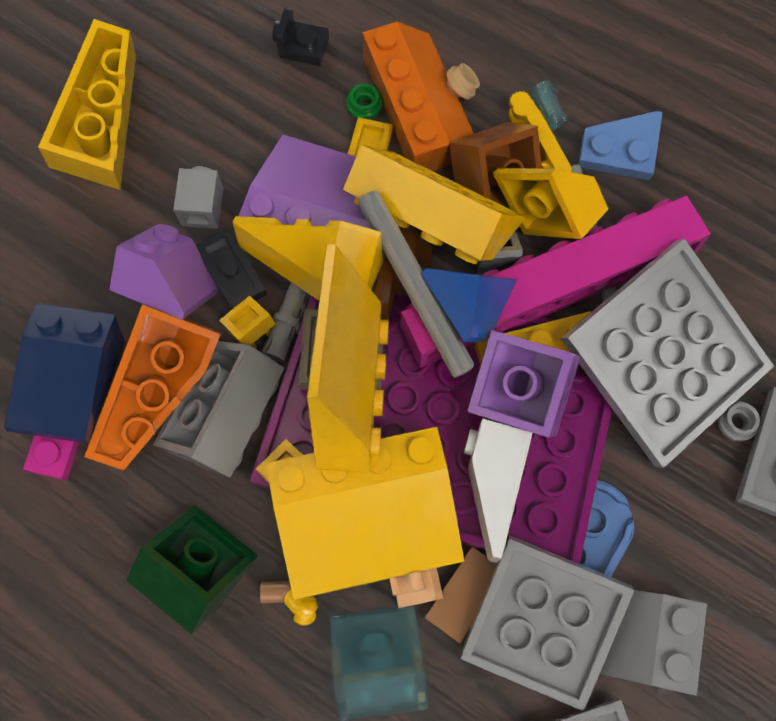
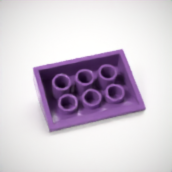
(303, 183)

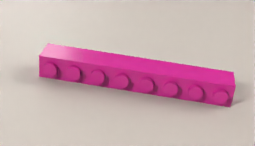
(577, 269)

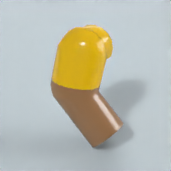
(280, 592)

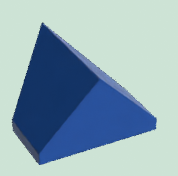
(470, 300)

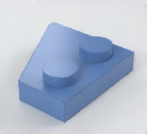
(622, 146)

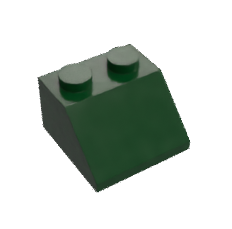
(190, 568)

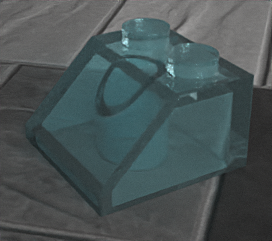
(377, 663)

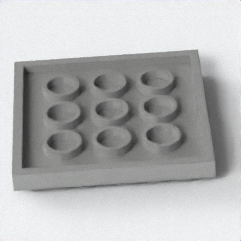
(668, 353)

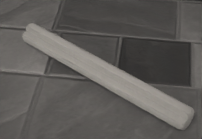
(419, 292)

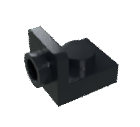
(299, 40)

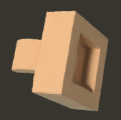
(416, 588)

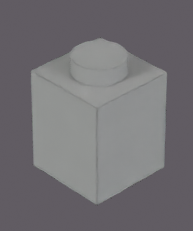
(198, 197)

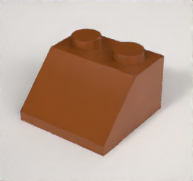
(498, 147)

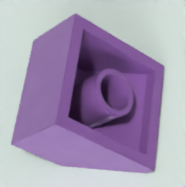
(162, 272)
(523, 384)

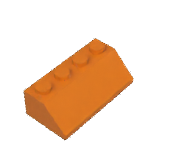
(415, 93)

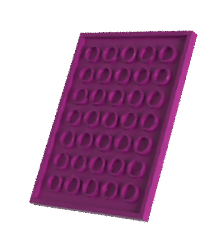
(558, 470)

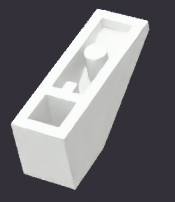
(495, 476)

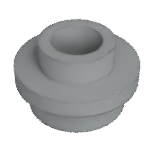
(749, 418)

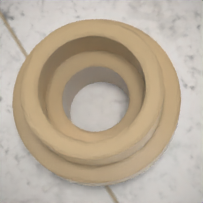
(462, 81)

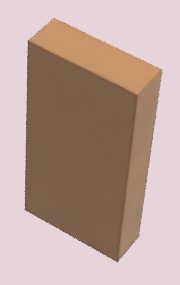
(462, 596)

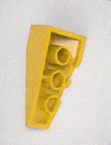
(300, 248)

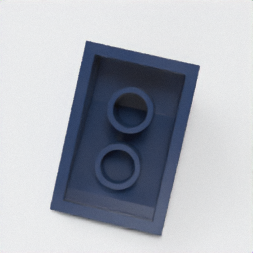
(63, 372)

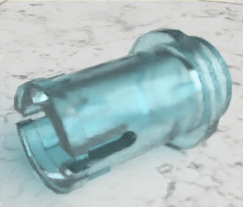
(546, 99)

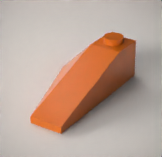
(152, 379)

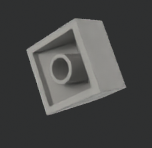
(659, 642)

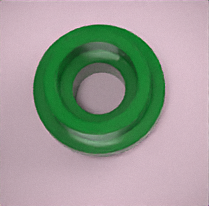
(364, 93)

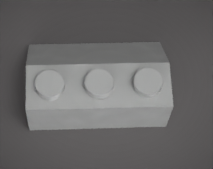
(221, 409)

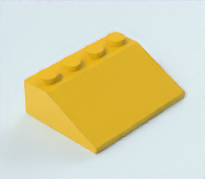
(346, 369)
(366, 525)

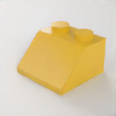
(552, 200)

